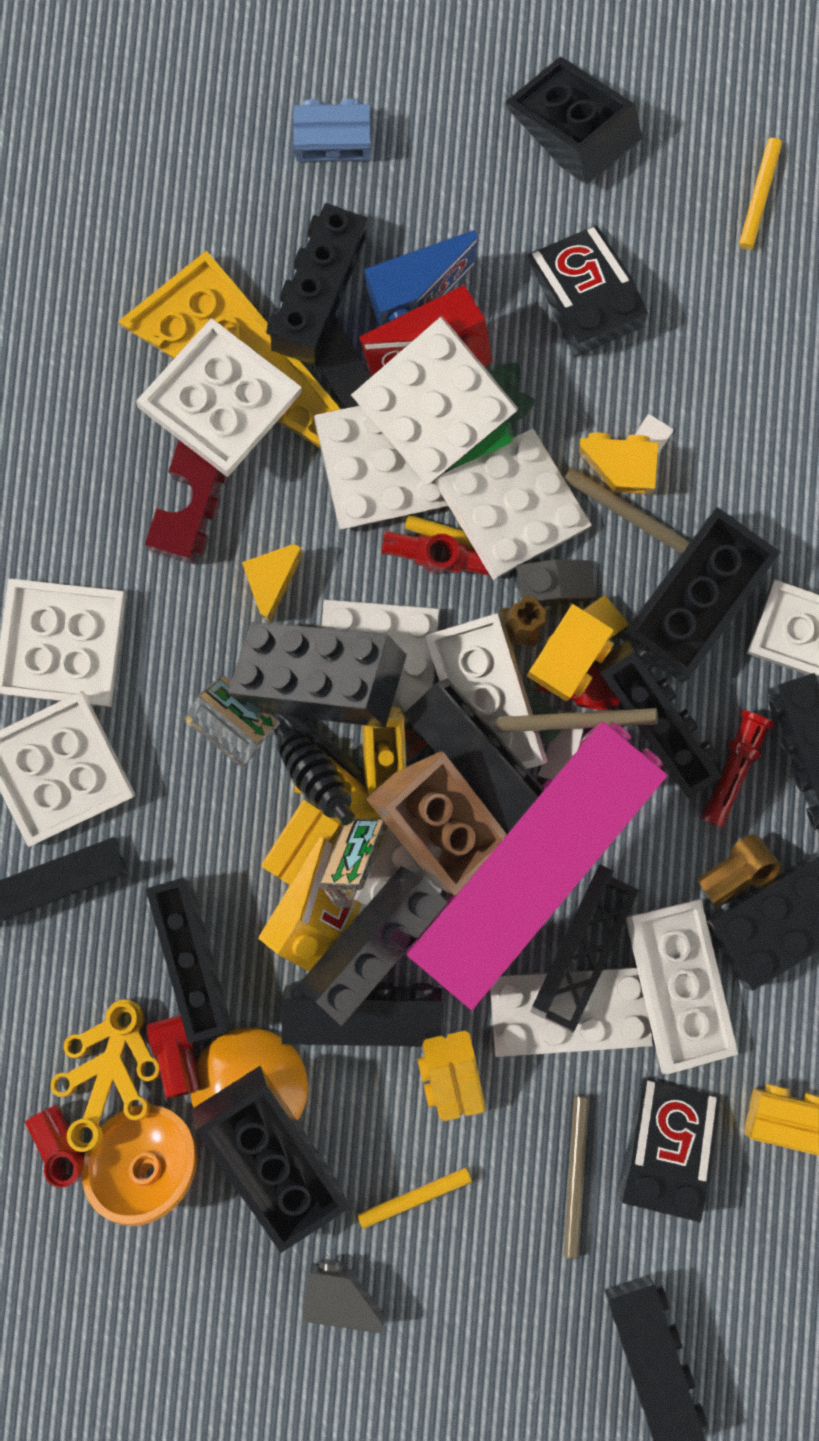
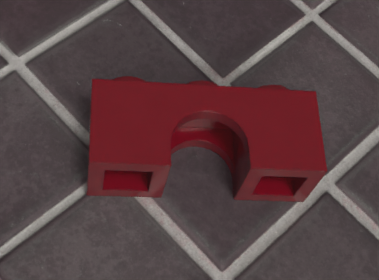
(182, 532)

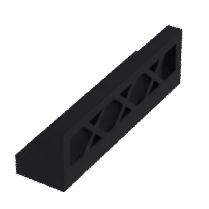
(60, 878)
(568, 948)

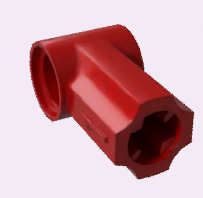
(174, 1056)
(50, 1136)

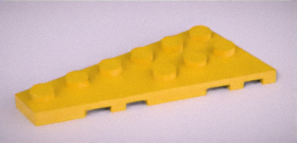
(205, 292)

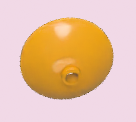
(244, 1050)
(117, 1168)

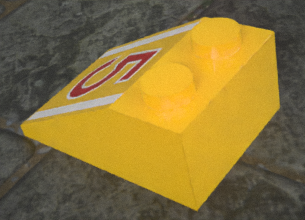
(306, 917)

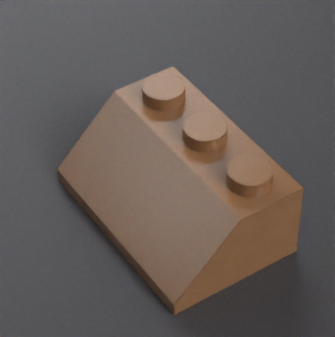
(438, 820)

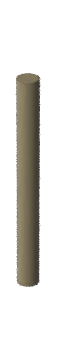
(626, 510)
(576, 720)
(576, 1177)

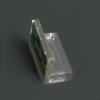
(229, 723)
(352, 860)

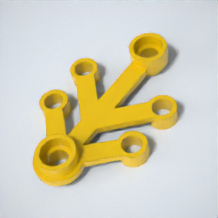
(107, 1068)

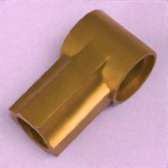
(524, 621)
(748, 865)

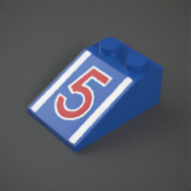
(418, 276)

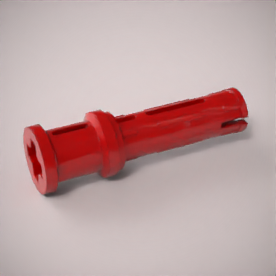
(742, 752)

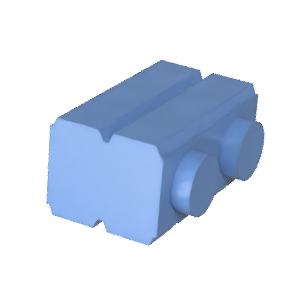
(332, 131)

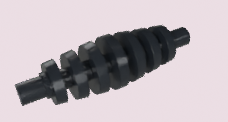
(314, 774)

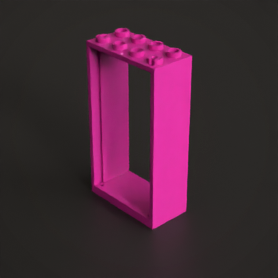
(537, 863)

